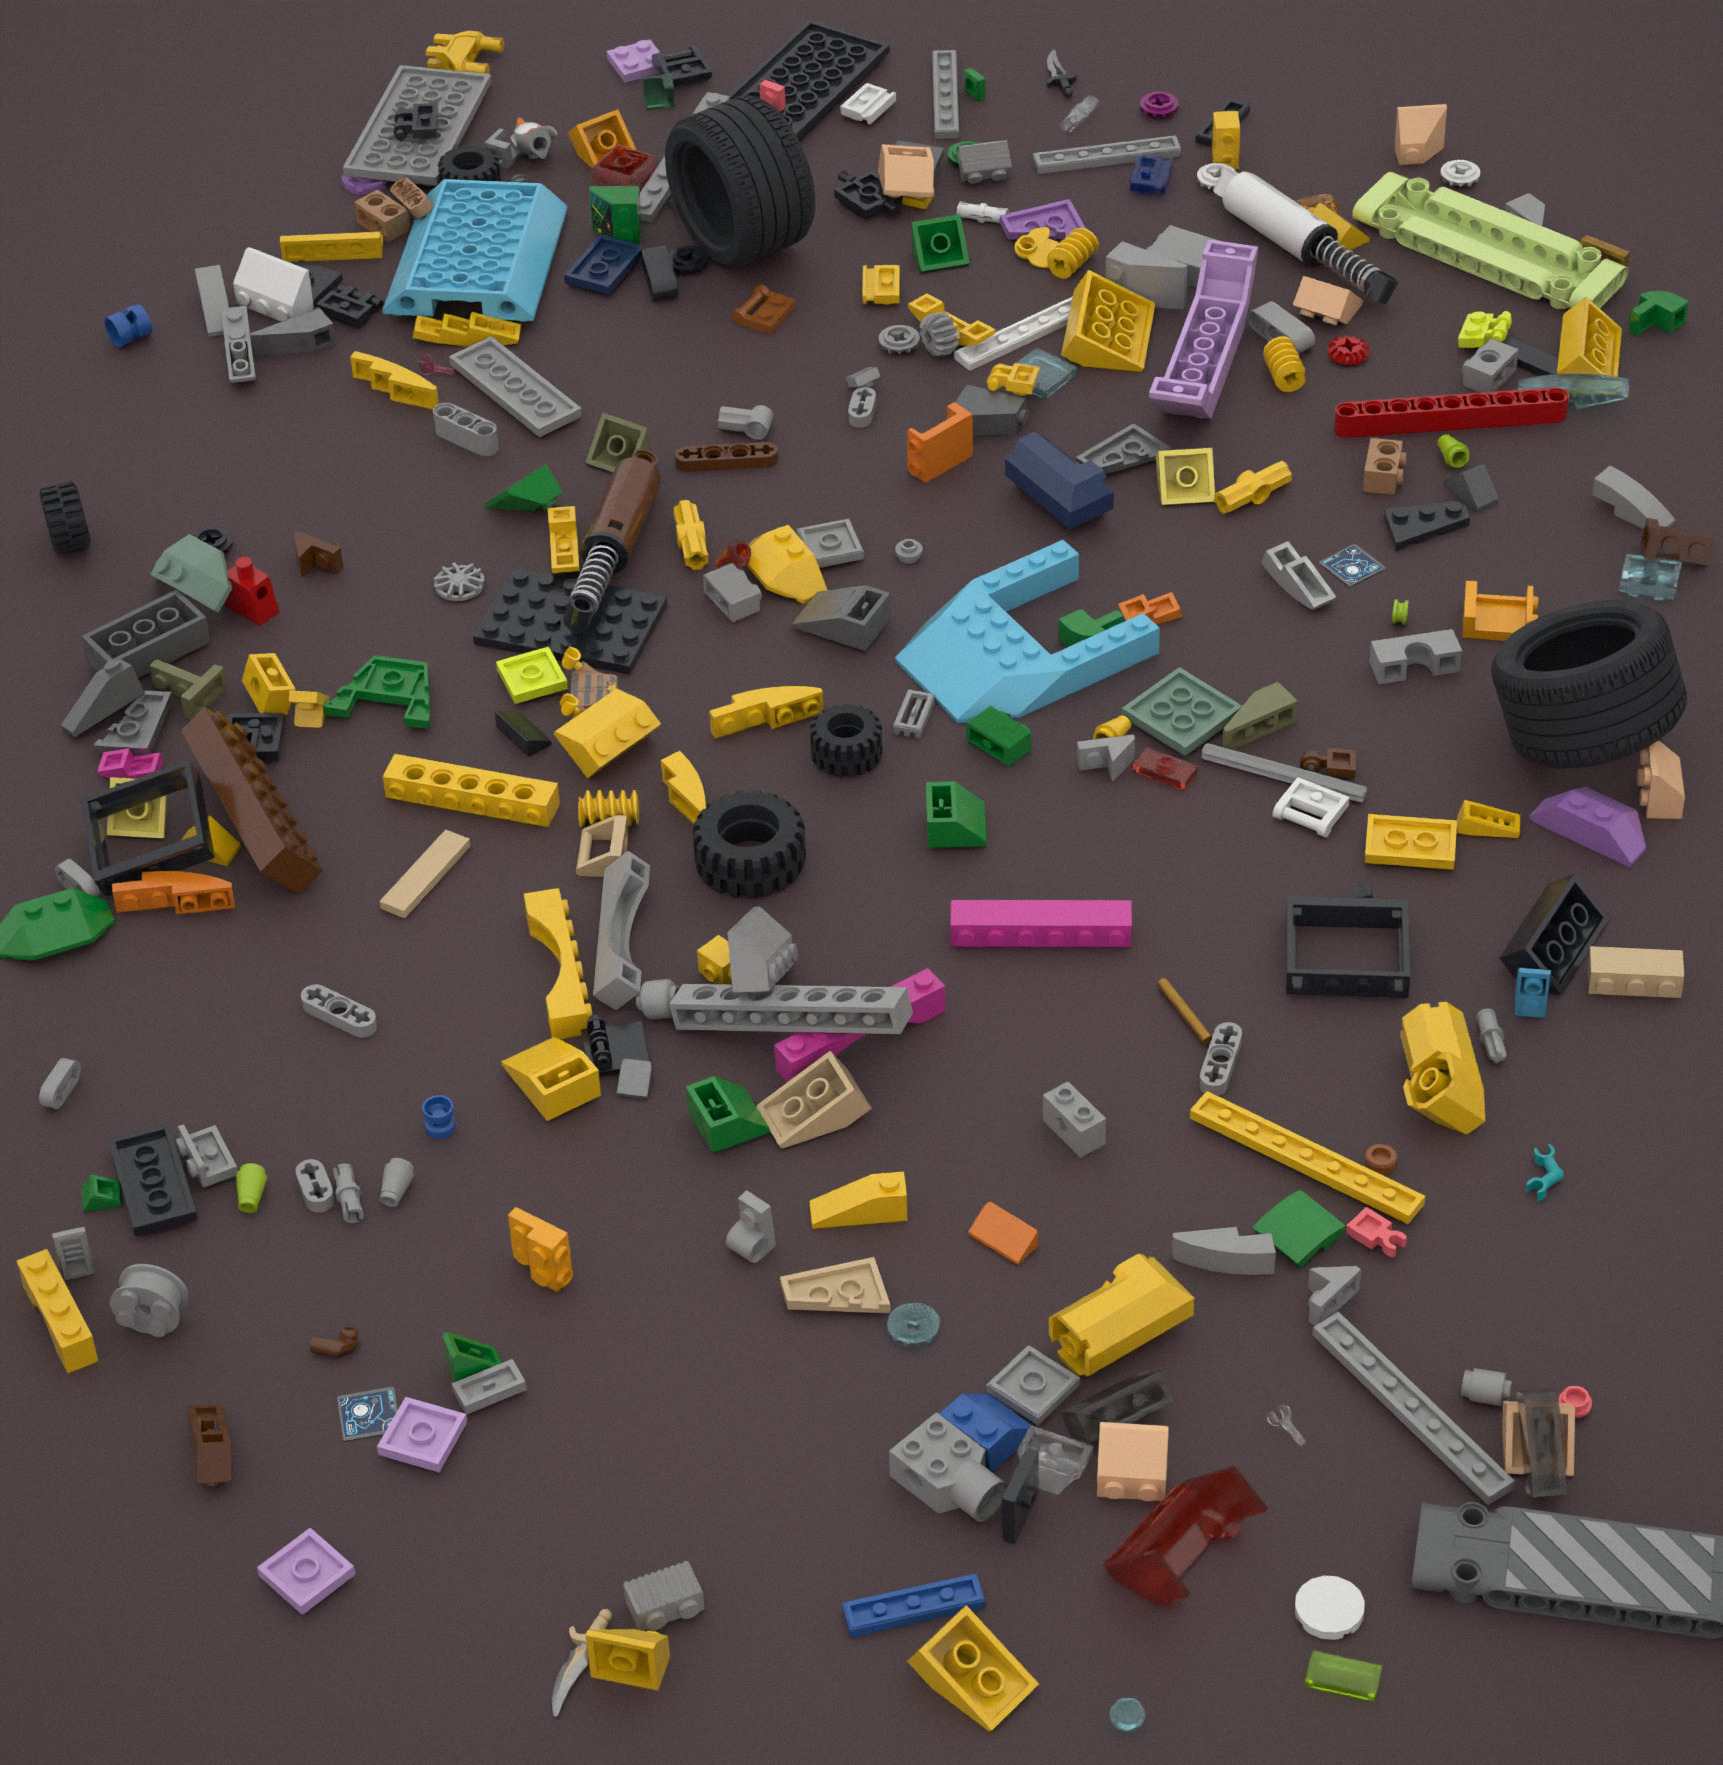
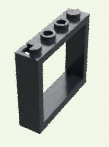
(136, 792)
(1355, 914)

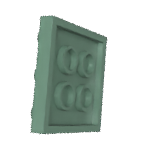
(1181, 711)

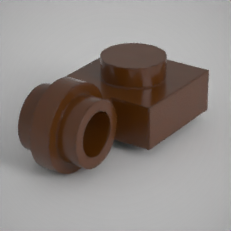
(1336, 761)

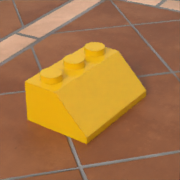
(606, 730)

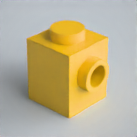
(715, 961)

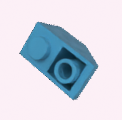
(1531, 992)

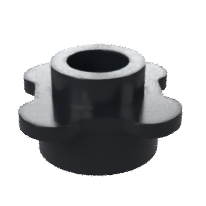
(1361, 891)

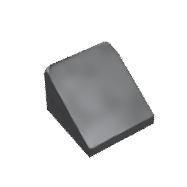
(635, 1079)

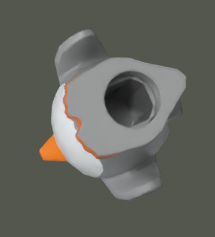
(532, 138)

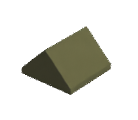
(616, 441)

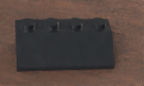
(1556, 932)

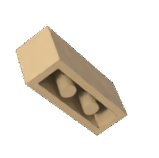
(1635, 972)

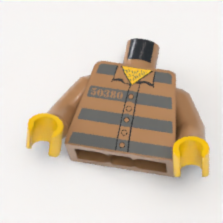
(587, 685)

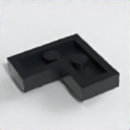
(263, 731)

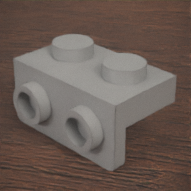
(206, 1155)

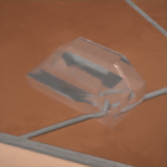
(1059, 1458)

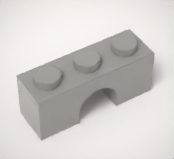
(1436, 650)

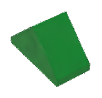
(467, 1356)

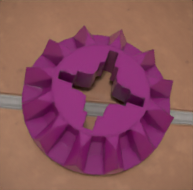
(1166, 105)

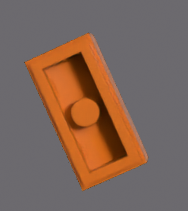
(1004, 1233)

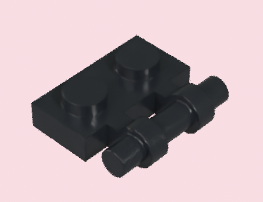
(420, 121)
(349, 305)

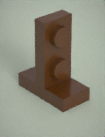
(1675, 544)

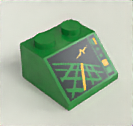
(616, 212)

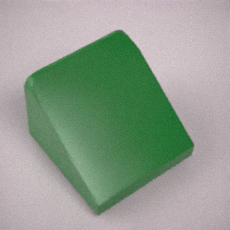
(100, 1193)

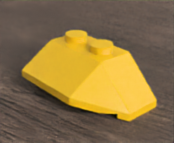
(786, 565)

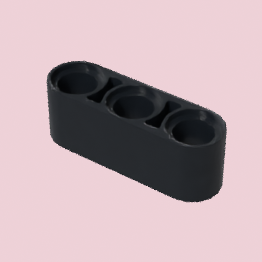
(659, 272)

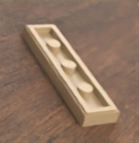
(425, 874)

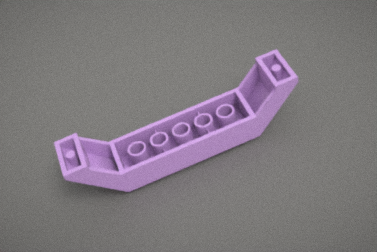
(1209, 333)

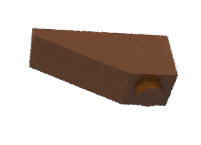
(210, 1444)

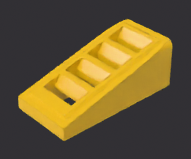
(1481, 820)

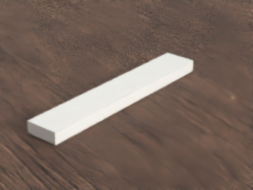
(1015, 336)

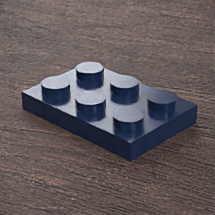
(604, 264)

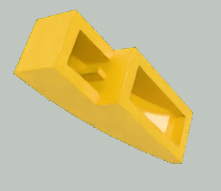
(683, 785)

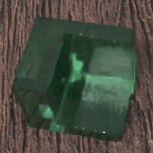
(658, 91)

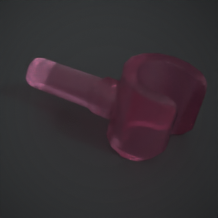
(427, 366)

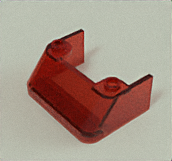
(1180, 1531)

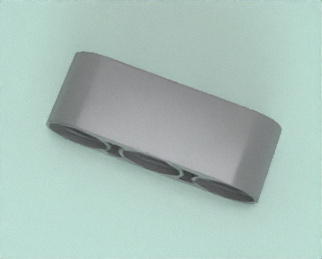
(1273, 322)
(465, 429)

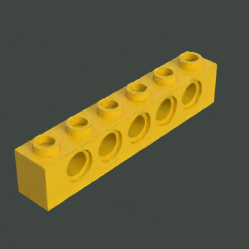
(471, 790)

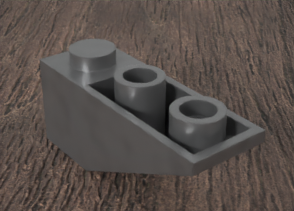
(296, 335)

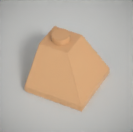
(1419, 133)

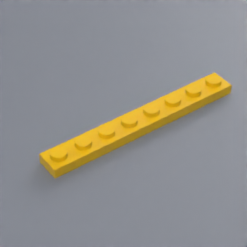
(1307, 1157)

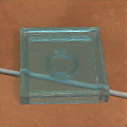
(1053, 371)

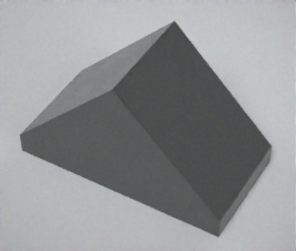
(1473, 487)

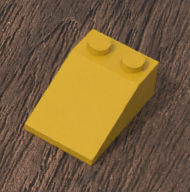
(973, 1670)

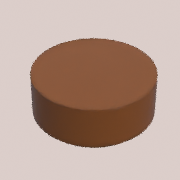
(1381, 1159)

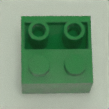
(954, 816)
(723, 1113)

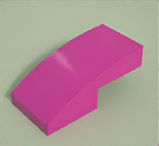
(125, 765)

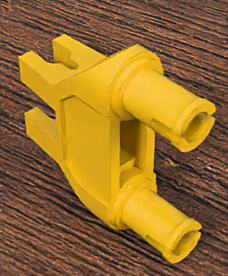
(461, 51)

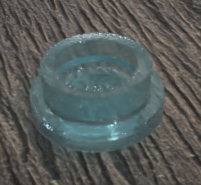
(1127, 1715)

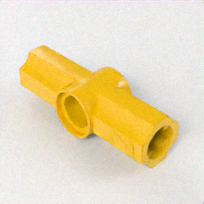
(1253, 487)
(690, 535)

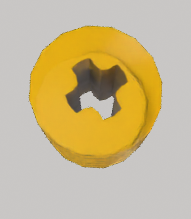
(1072, 252)
(1284, 364)
(605, 808)

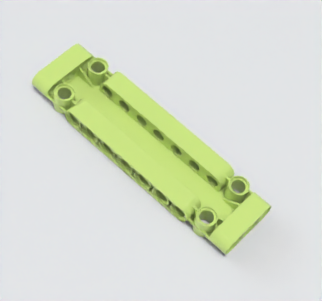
(1489, 242)

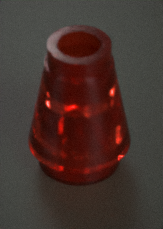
(737, 553)

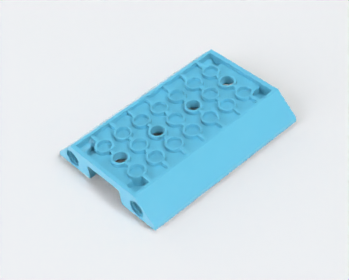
(481, 246)

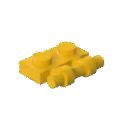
(1016, 378)

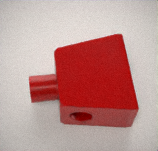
(251, 592)

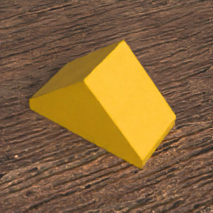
(224, 844)

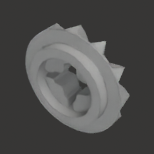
(892, 339)

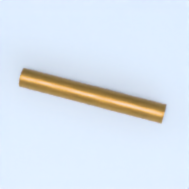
(1185, 1011)

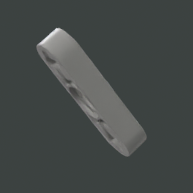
(346, 1021)
(1218, 1048)

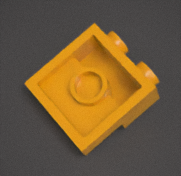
(542, 1248)

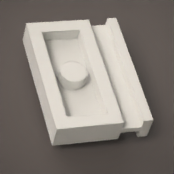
(868, 103)

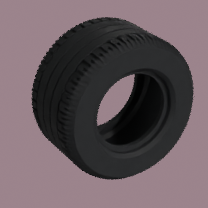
(740, 180)
(1589, 684)

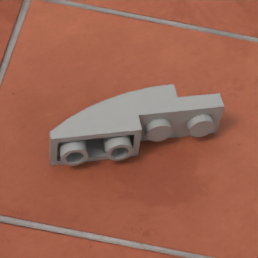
(238, 344)

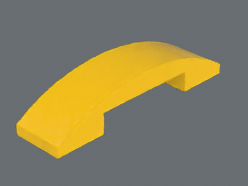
(968, 333)
(563, 539)

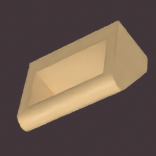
(611, 829)

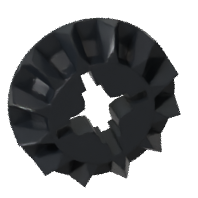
(680, 256)
(218, 536)

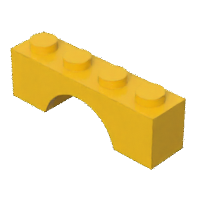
(64, 1321)

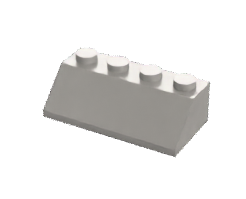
(759, 952)

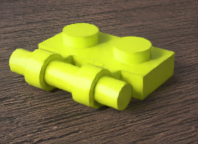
(1482, 327)

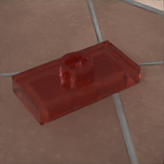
(1165, 768)

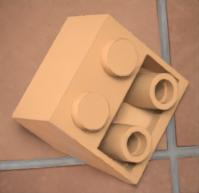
(906, 171)
(1661, 782)

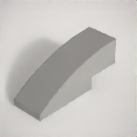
(212, 297)
(1630, 499)
(1297, 576)
(1225, 1251)

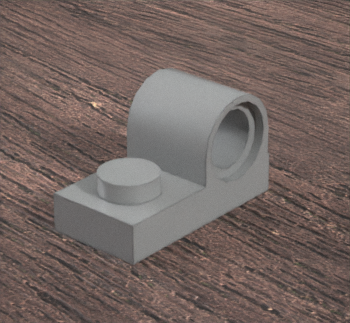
(754, 1232)

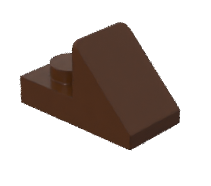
(318, 553)

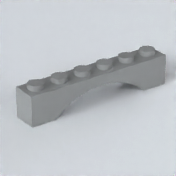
(623, 887)

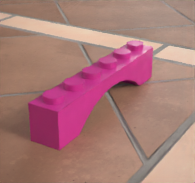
(805, 1048)

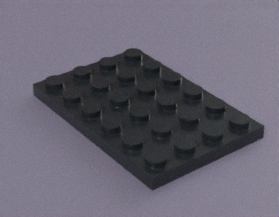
(531, 613)

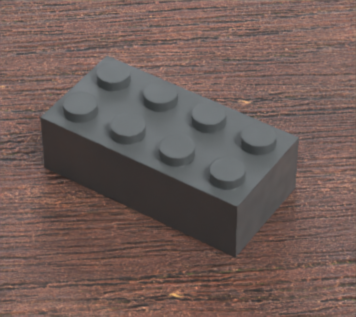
(152, 632)

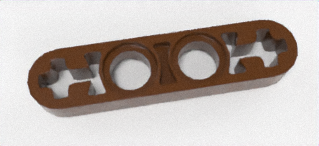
(756, 456)

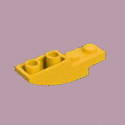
(764, 705)

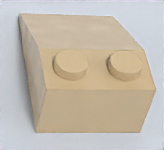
(814, 1103)

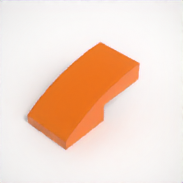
(1157, 610)

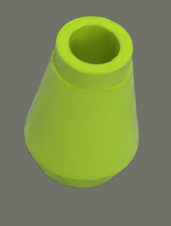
(1454, 452)
(250, 1186)

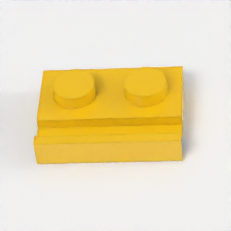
(881, 284)

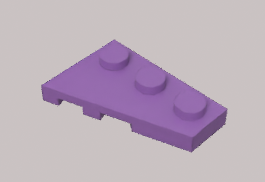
(1057, 216)

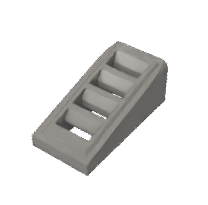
(73, 1253)

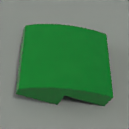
(1300, 1227)

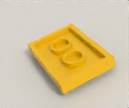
(1411, 841)

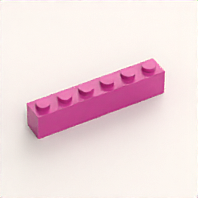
(1041, 923)

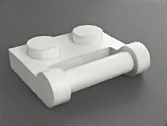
(1312, 799)

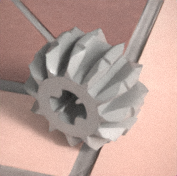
(939, 334)

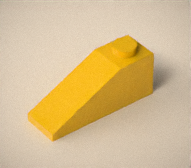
(865, 1201)

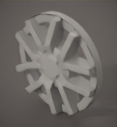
(462, 580)

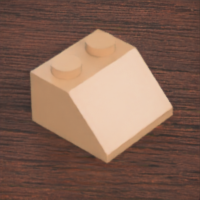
(1326, 301)
(1512, 1440)
(1132, 1461)

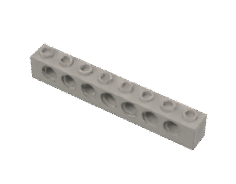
(792, 1009)

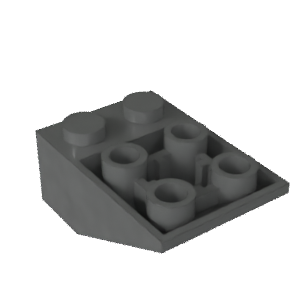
(847, 615)

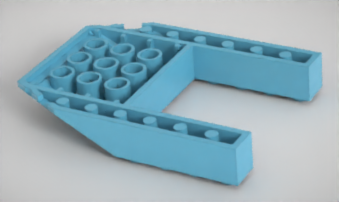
(982, 657)

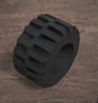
(469, 164)
(64, 517)
(846, 740)

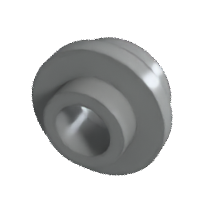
(908, 551)

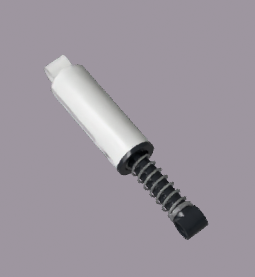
(1299, 231)

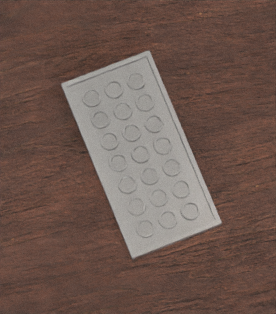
(384, 157)

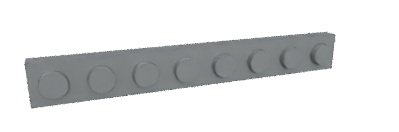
(657, 188)
(1414, 1408)

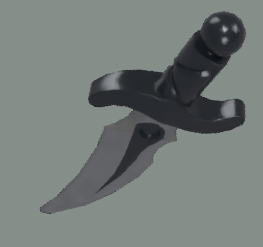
(1058, 75)

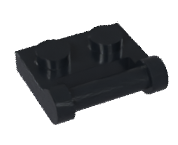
(683, 65)

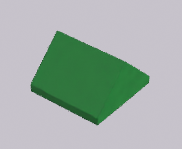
(939, 243)

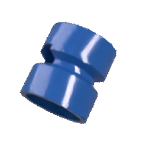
(127, 326)

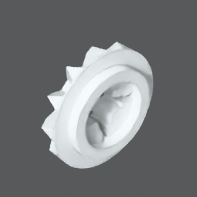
(1460, 173)
(1209, 174)

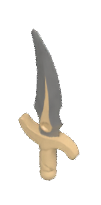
(577, 1661)

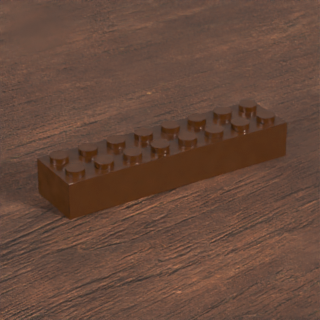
(252, 800)

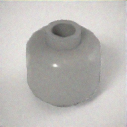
(655, 998)

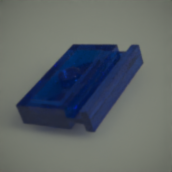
(1151, 174)

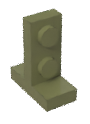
(192, 689)

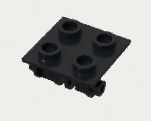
(611, 1044)

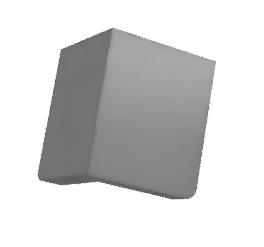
(505, 152)

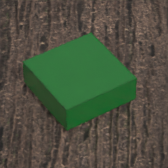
(974, 84)

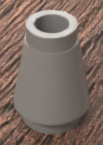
(395, 1181)

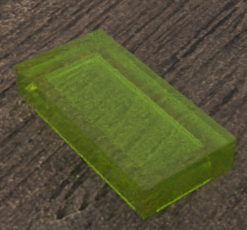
(1343, 1675)

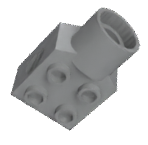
(946, 1470)

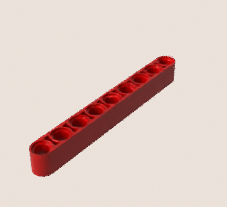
(1451, 412)

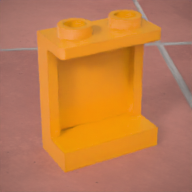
(1496, 615)

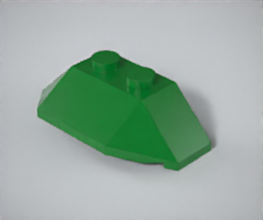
(53, 924)

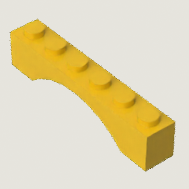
(566, 1000)

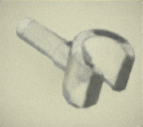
(1286, 1423)

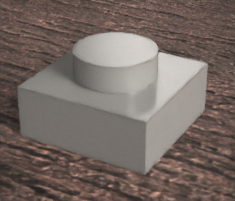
(863, 378)

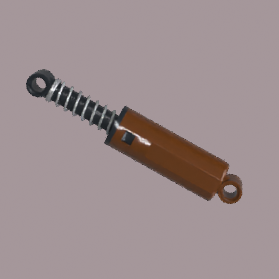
(613, 533)

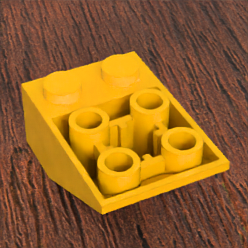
(554, 1076)

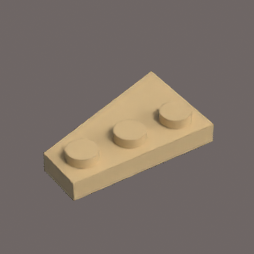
(839, 1287)

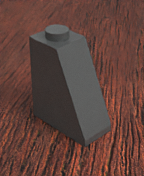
(993, 411)

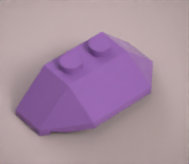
(1594, 823)

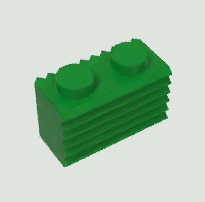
(999, 735)

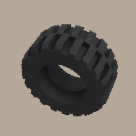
(749, 869)

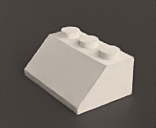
(272, 286)

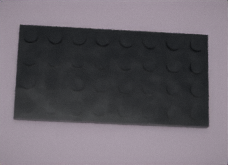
(817, 71)

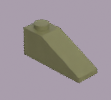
(1260, 715)

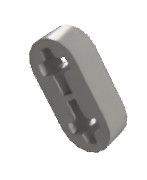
(858, 406)
(75, 877)
(59, 1083)
(319, 1184)

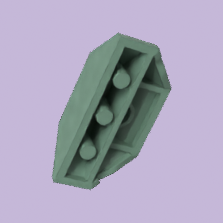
(195, 571)

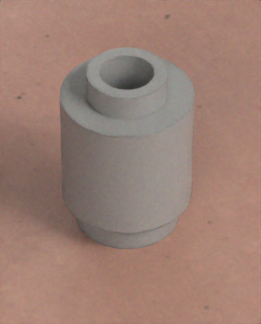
(1486, 1386)

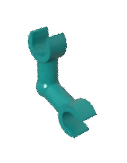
(1554, 1173)

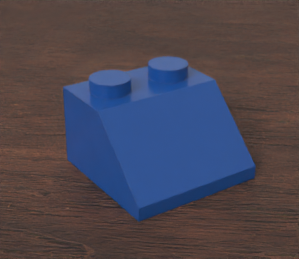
(989, 1425)

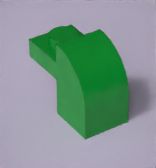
(1658, 309)
(1080, 626)

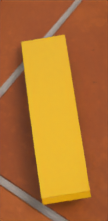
(466, 332)
(392, 378)

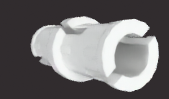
(980, 212)

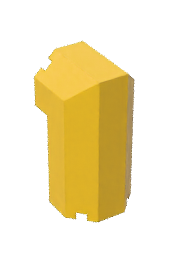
(1442, 1068)
(1120, 1315)

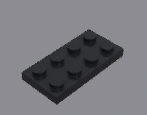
(152, 1179)

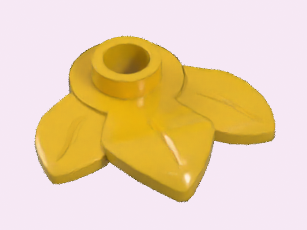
(1038, 247)

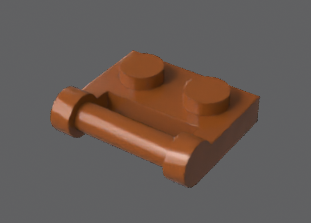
(769, 315)

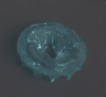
(915, 1314)

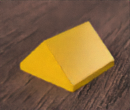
(1347, 233)

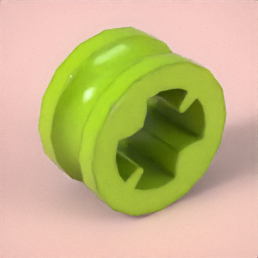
(1400, 612)

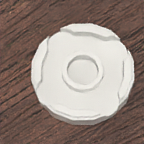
(1329, 1607)

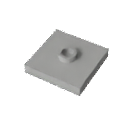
(832, 542)
(1033, 1385)

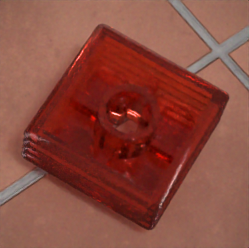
(624, 167)

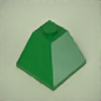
(529, 493)

